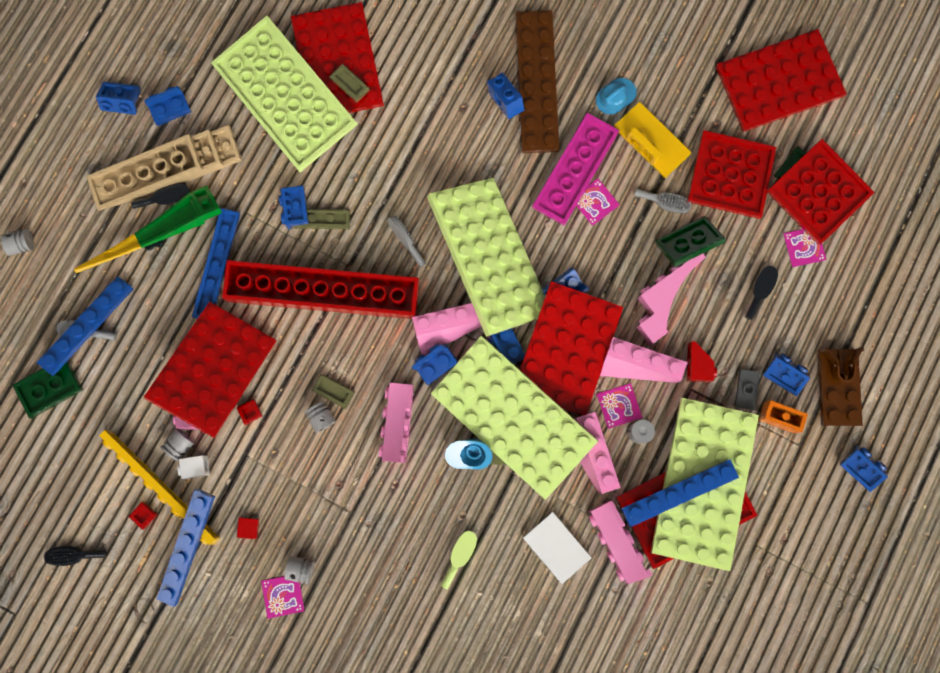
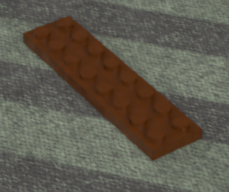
(537, 81)

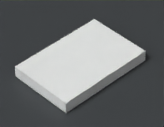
(557, 547)

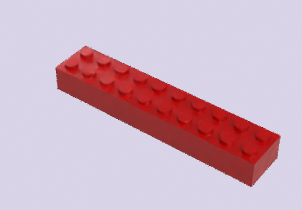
(321, 289)

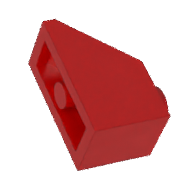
(699, 364)

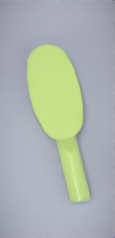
(460, 555)

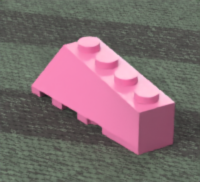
(444, 326)
(640, 363)
(397, 423)
(598, 460)
(619, 543)

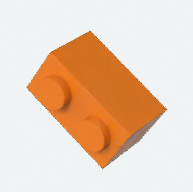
(783, 417)

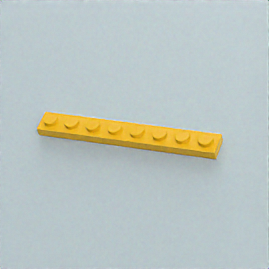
(152, 481)

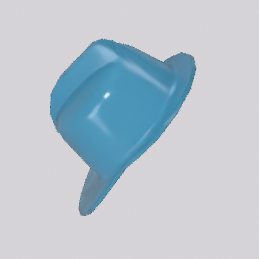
(616, 96)
(468, 454)

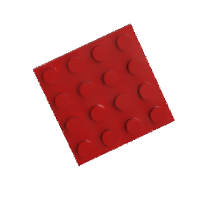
(731, 174)
(820, 192)

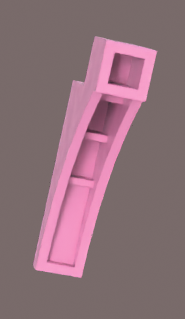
(659, 298)

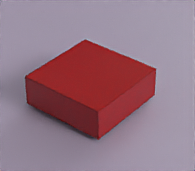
(249, 411)
(143, 515)
(248, 528)

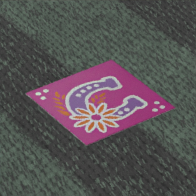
(596, 202)
(803, 248)
(619, 406)
(282, 597)

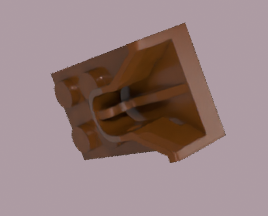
(840, 387)

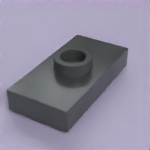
(747, 389)

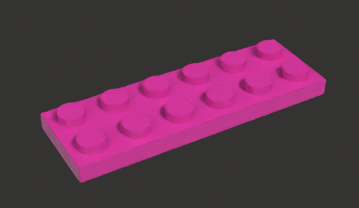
(575, 169)

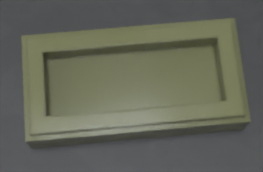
(349, 83)
(333, 391)

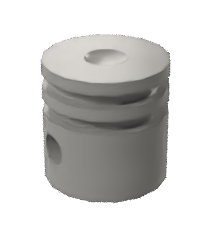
(17, 242)
(317, 413)
(641, 432)
(177, 444)
(299, 570)

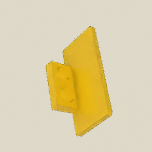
(652, 140)

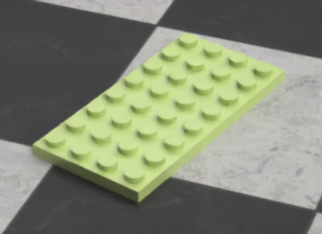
(284, 93)
(488, 255)
(514, 417)
(708, 525)

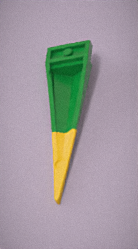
(183, 216)

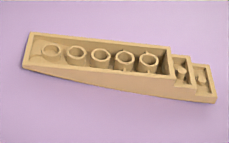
(164, 166)

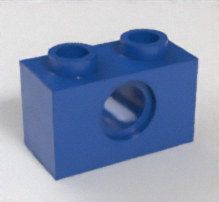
(505, 95)

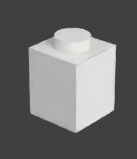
(193, 467)

